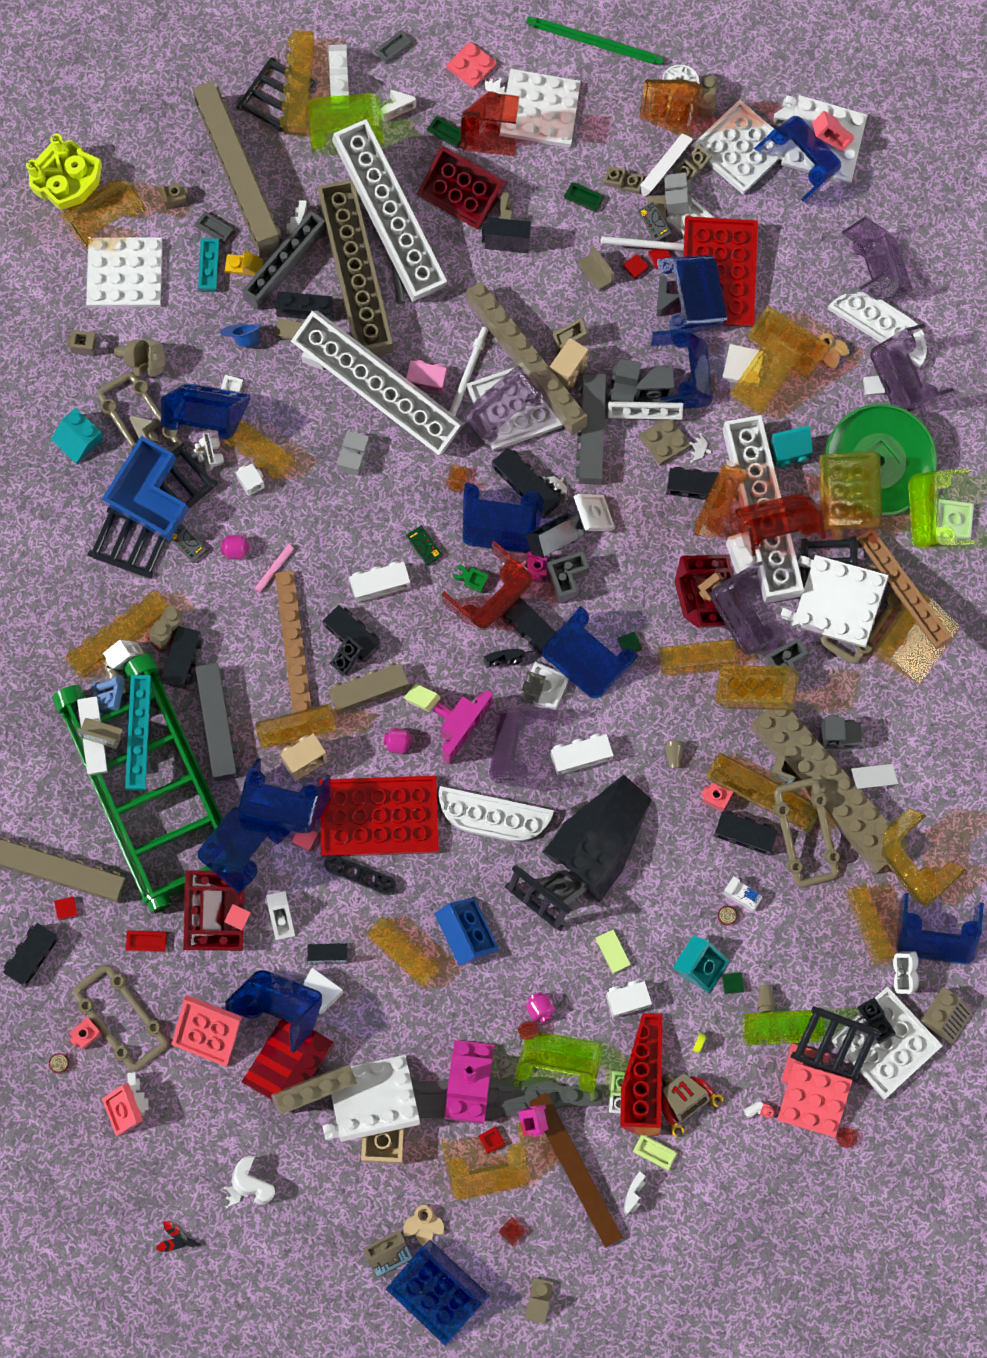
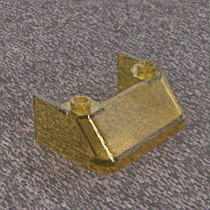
(101, 209)
(922, 884)
(491, 1179)

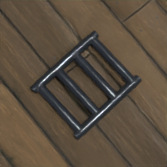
(252, 91)
(196, 496)
(112, 559)
(852, 560)
(549, 898)
(835, 1020)

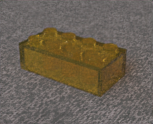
(798, 337)
(766, 374)
(757, 687)

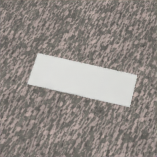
(874, 776)

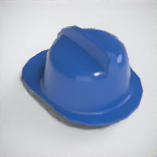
(244, 334)

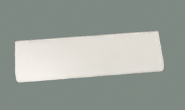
(665, 164)
(645, 410)

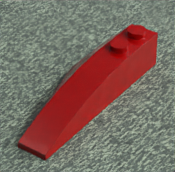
(642, 1081)

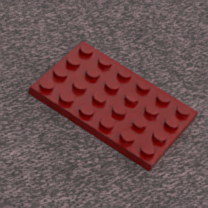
(735, 251)
(380, 816)

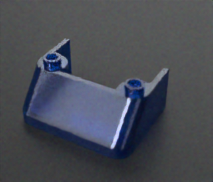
(825, 161)
(698, 391)
(282, 806)
(938, 945)
(281, 999)

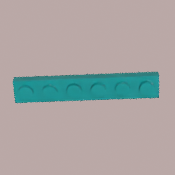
(138, 732)

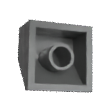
(655, 384)

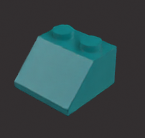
(76, 436)
(791, 446)
(701, 963)

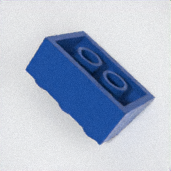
(466, 931)

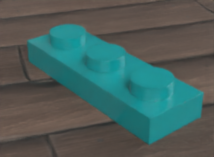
(208, 264)

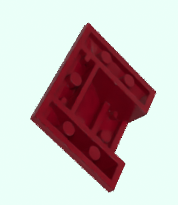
(690, 574)
(205, 910)

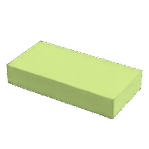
(422, 697)
(613, 951)
(655, 1152)

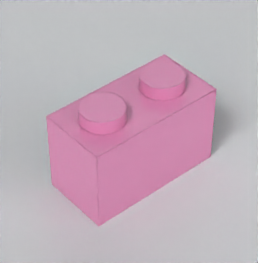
(427, 376)

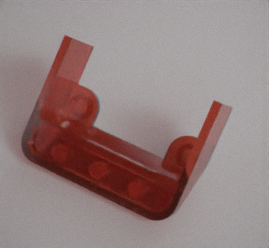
(481, 127)
(779, 518)
(516, 583)

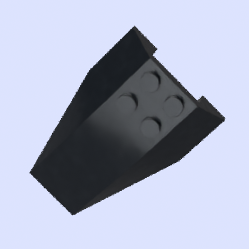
(601, 836)

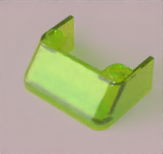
(925, 510)

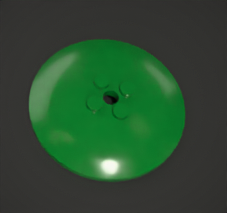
(900, 441)

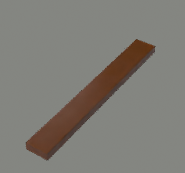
(578, 1173)

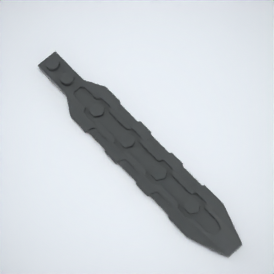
(503, 1096)

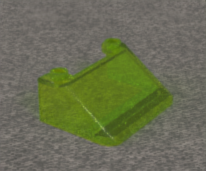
(338, 112)
(561, 1055)

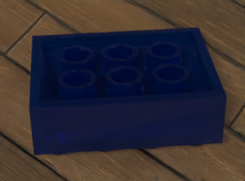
(437, 1292)

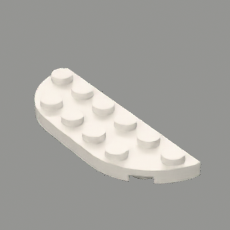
(878, 320)
(493, 816)

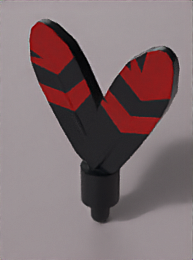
(180, 1239)

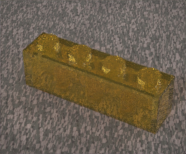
(261, 450)
(697, 656)
(295, 726)
(870, 924)
(403, 952)

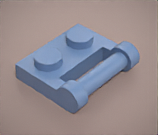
(109, 700)

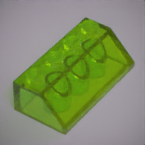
(779, 1026)

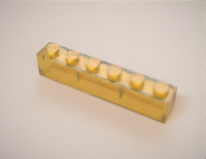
(298, 82)
(124, 627)
(760, 790)

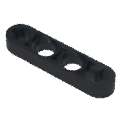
(359, 877)

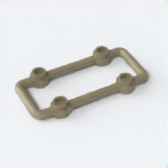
(140, 389)
(892, 603)
(830, 855)
(153, 1027)

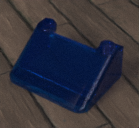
(698, 292)
(204, 408)
(499, 521)
(585, 658)
(233, 844)

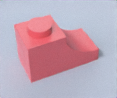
(831, 131)

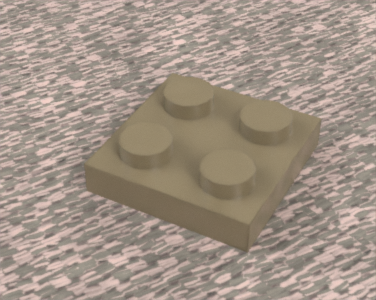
(664, 440)

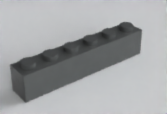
(284, 260)
(591, 437)
(216, 722)

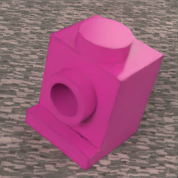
(539, 574)
(533, 1120)

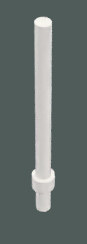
(642, 243)
(478, 346)

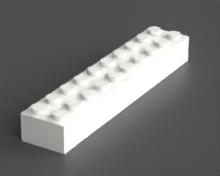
(389, 210)
(377, 382)
(750, 449)

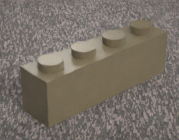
(368, 688)
(313, 1089)

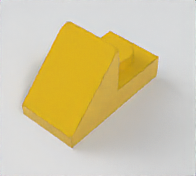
(243, 265)

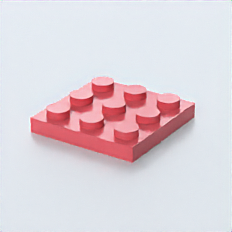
(206, 1030)
(814, 1099)

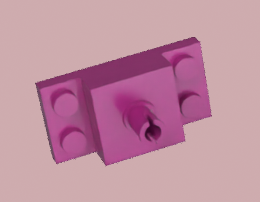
(461, 722)
(469, 1082)

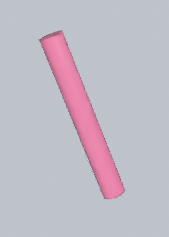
(274, 568)

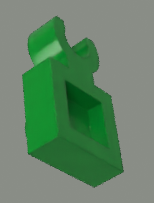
(473, 580)

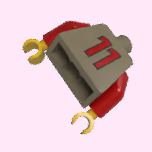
(684, 1098)

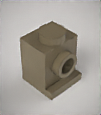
(170, 198)
(79, 337)

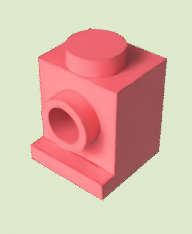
(717, 803)
(92, 1034)

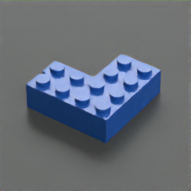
(137, 490)

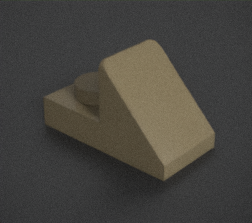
(576, 331)
(145, 427)
(539, 1300)

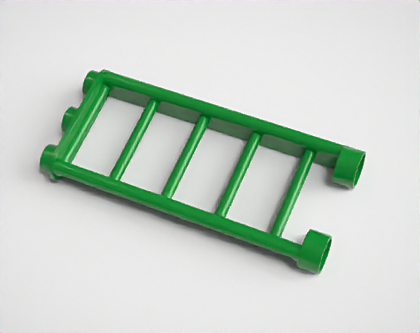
(66, 703)

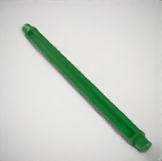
(594, 40)

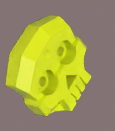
(56, 168)

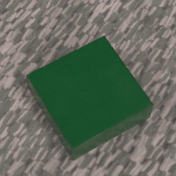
(629, 641)
(732, 983)

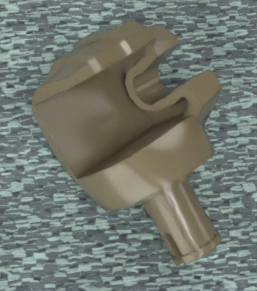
(143, 356)

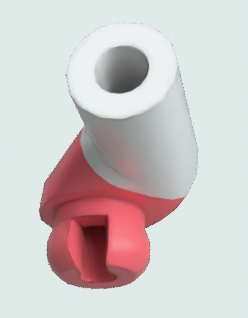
(759, 1108)

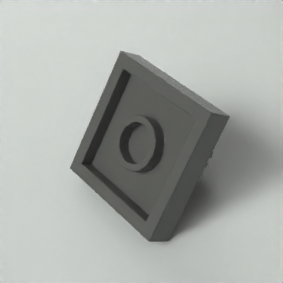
(563, 886)

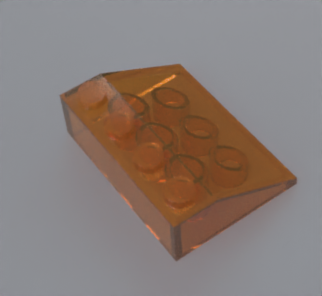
(671, 104)
(719, 499)

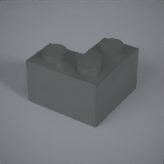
(625, 380)
(564, 572)
(787, 655)
(840, 733)

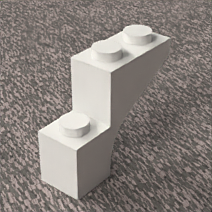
(338, 70)

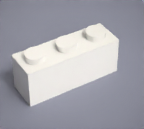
(379, 581)
(581, 754)

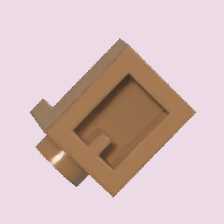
(709, 584)

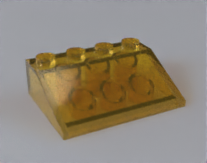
(851, 491)
(908, 648)

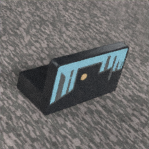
(327, 953)

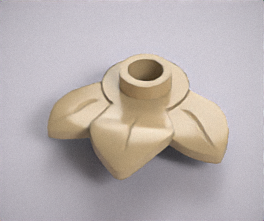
(837, 349)
(423, 1228)

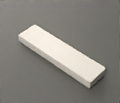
(94, 751)

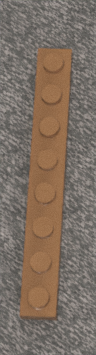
(905, 589)
(293, 641)

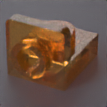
(457, 478)

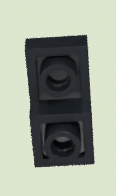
(346, 655)
(511, 656)
(875, 1017)

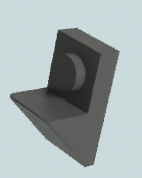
(665, 300)

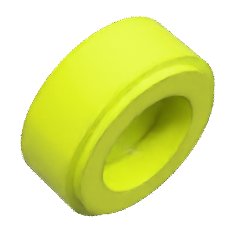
(698, 1042)

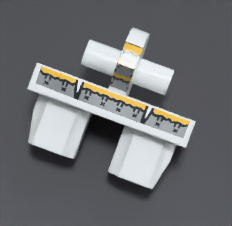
(204, 452)

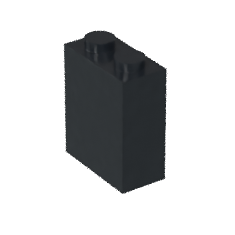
(506, 235)

